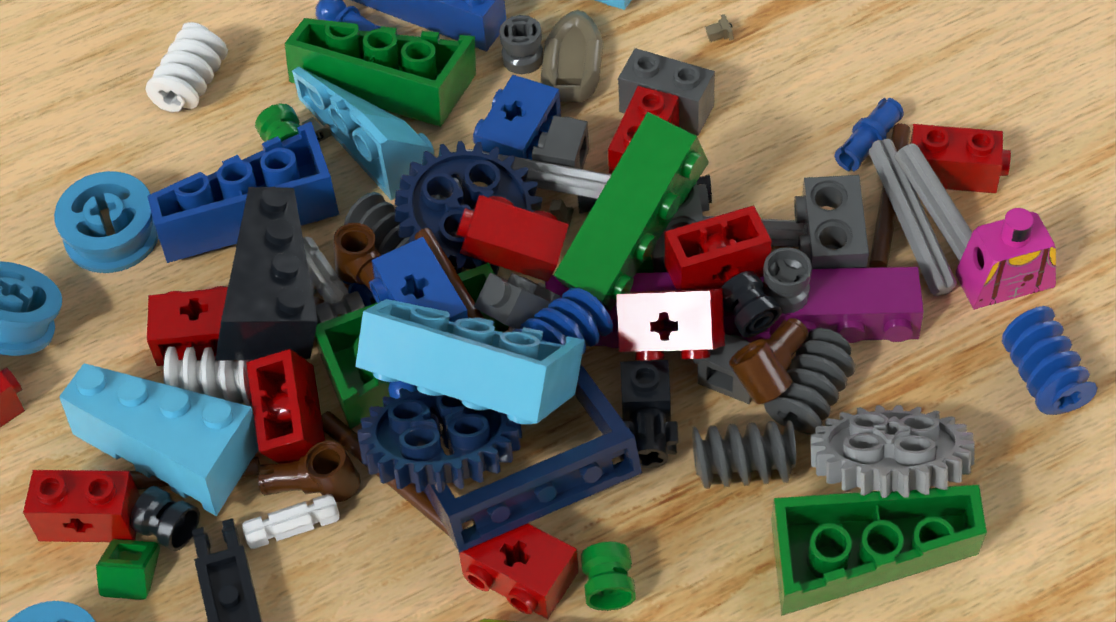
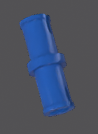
(866, 132)

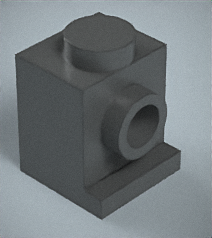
(564, 143)
(513, 299)
(718, 375)

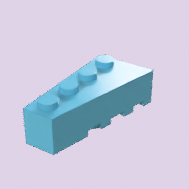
(469, 360)
(164, 430)

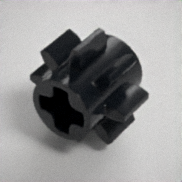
(653, 436)

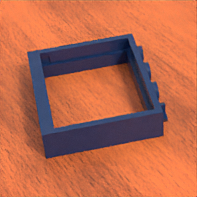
(547, 484)

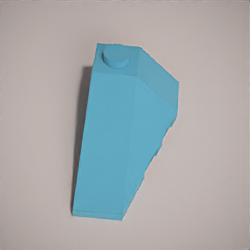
(370, 135)

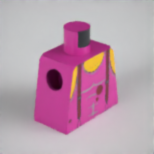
(1007, 260)

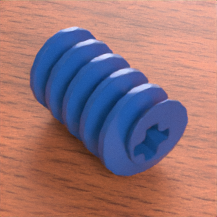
(572, 315)
(1047, 362)

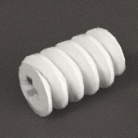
(186, 68)
(209, 377)

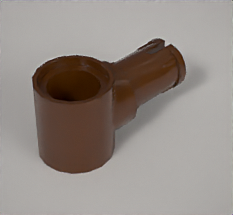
(354, 253)
(765, 362)
(313, 473)

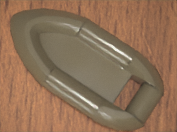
(573, 57)

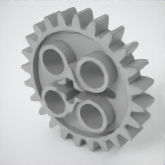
(892, 451)

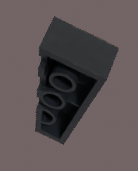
(269, 285)

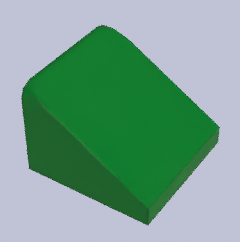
(127, 569)

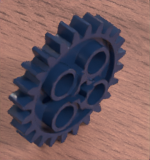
(436, 177)
(406, 444)

